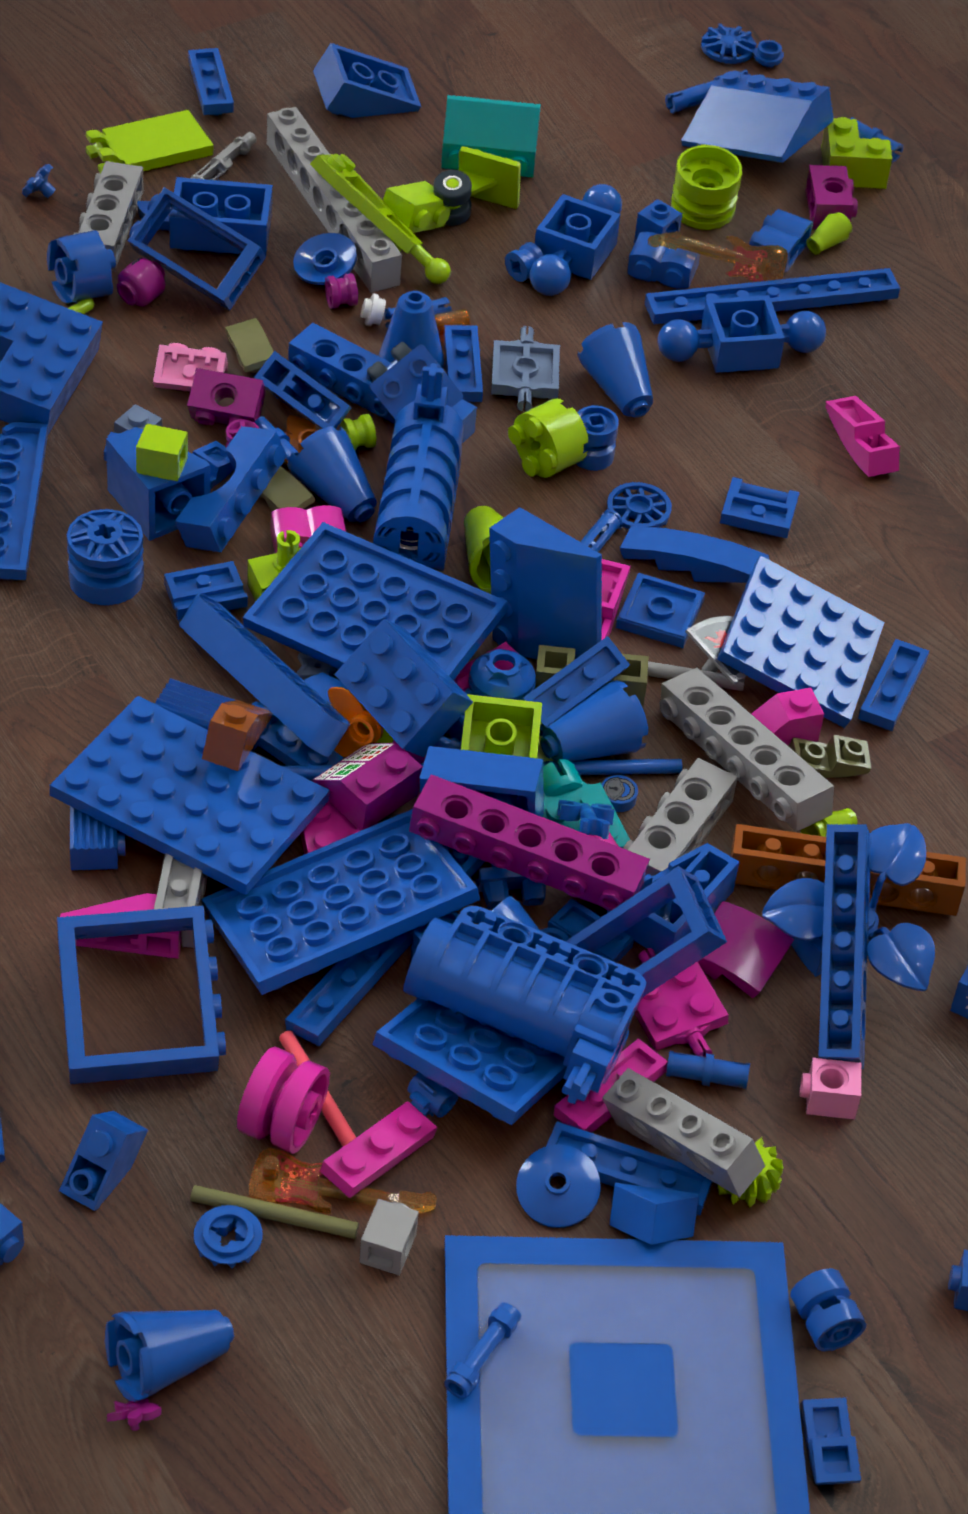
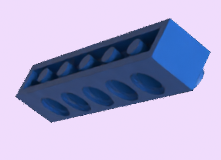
(343, 370)
(845, 943)

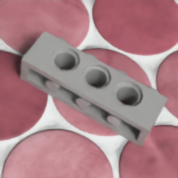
(113, 205)
(684, 815)
(684, 1132)

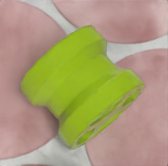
(360, 431)

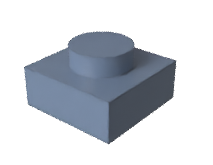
(136, 417)

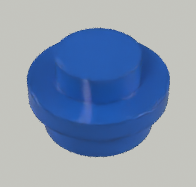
(768, 53)

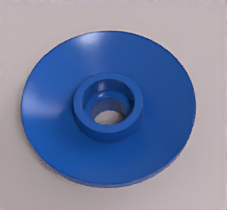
(325, 256)
(558, 1206)

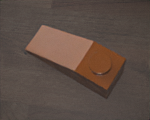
(234, 733)

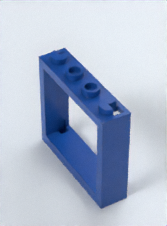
(142, 1063)

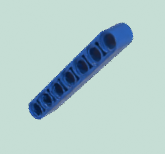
(264, 675)

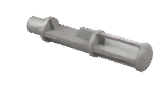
(223, 160)

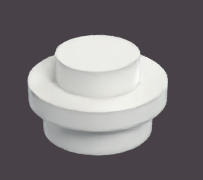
(373, 310)

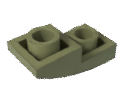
(249, 344)
(286, 492)
(836, 759)

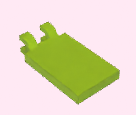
(151, 142)

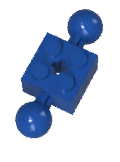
(576, 238)
(742, 334)

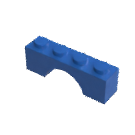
(214, 517)

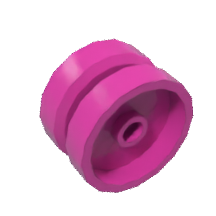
(283, 1100)

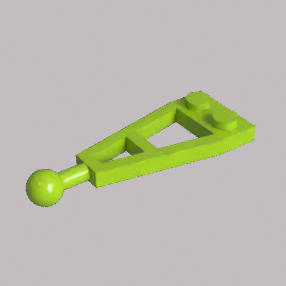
(342, 177)

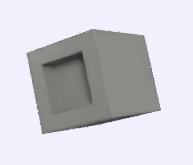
(389, 1236)

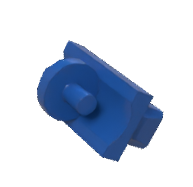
(497, 881)

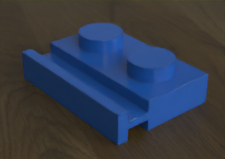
(215, 581)

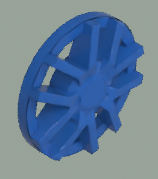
(728, 42)
(640, 506)

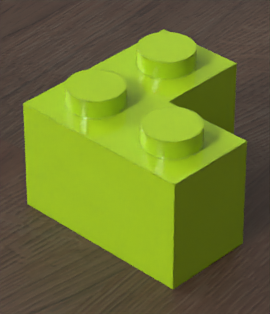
(866, 159)

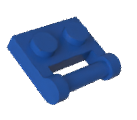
(759, 508)

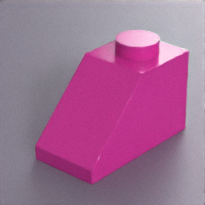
(792, 715)

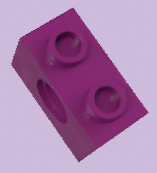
(829, 192)
(213, 386)

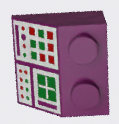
(372, 783)

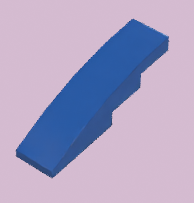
(703, 555)

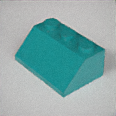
(493, 127)

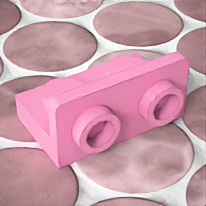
(178, 364)

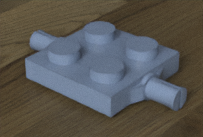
(525, 369)

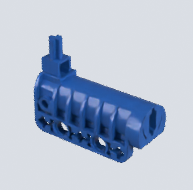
(530, 990)

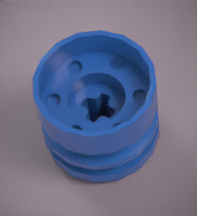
(105, 557)

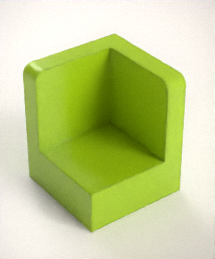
(162, 452)

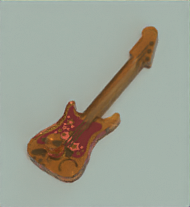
(749, 261)
(284, 1179)

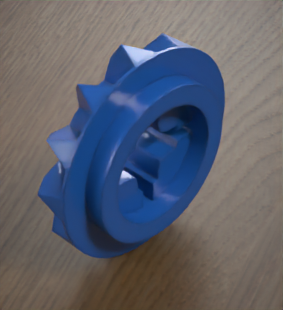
(219, 1223)

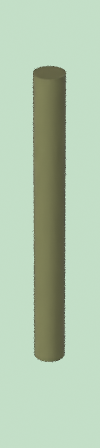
(277, 1212)

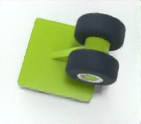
(481, 177)

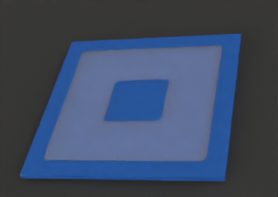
(628, 1380)

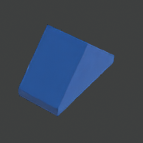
(653, 1213)

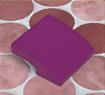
(751, 949)

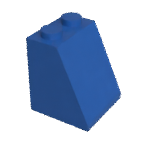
(151, 499)

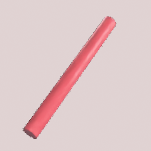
(330, 1109)

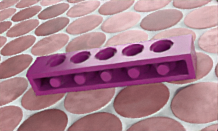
(527, 844)

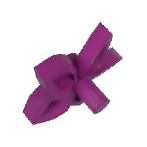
(134, 1412)

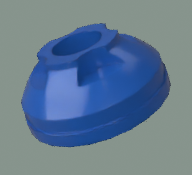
(507, 684)

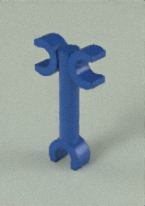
(594, 818)

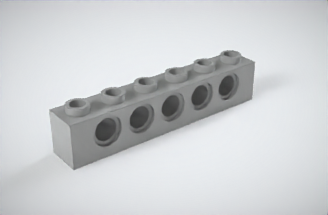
(747, 749)

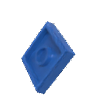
(660, 610)

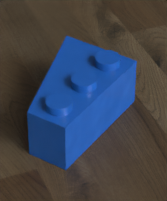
(668, 924)

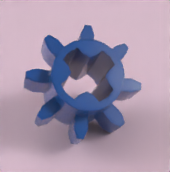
(430, 1096)

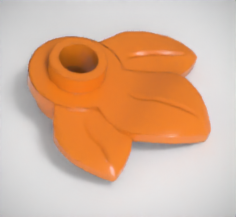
(357, 734)

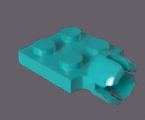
(569, 786)

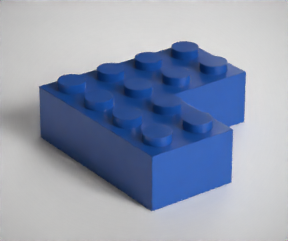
(41, 356)

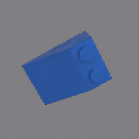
(363, 84)

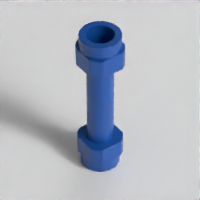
(465, 1375)

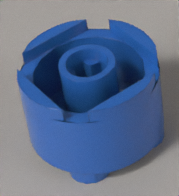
(81, 266)

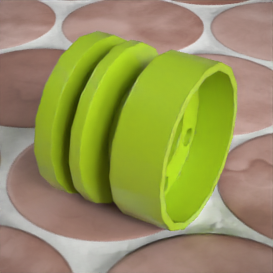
(706, 186)

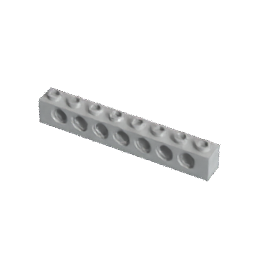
(295, 149)

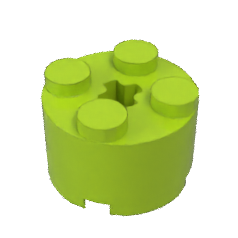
(549, 438)

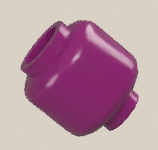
(141, 282)

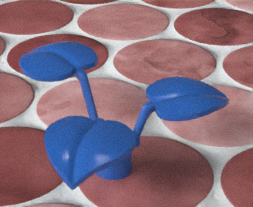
(899, 955)

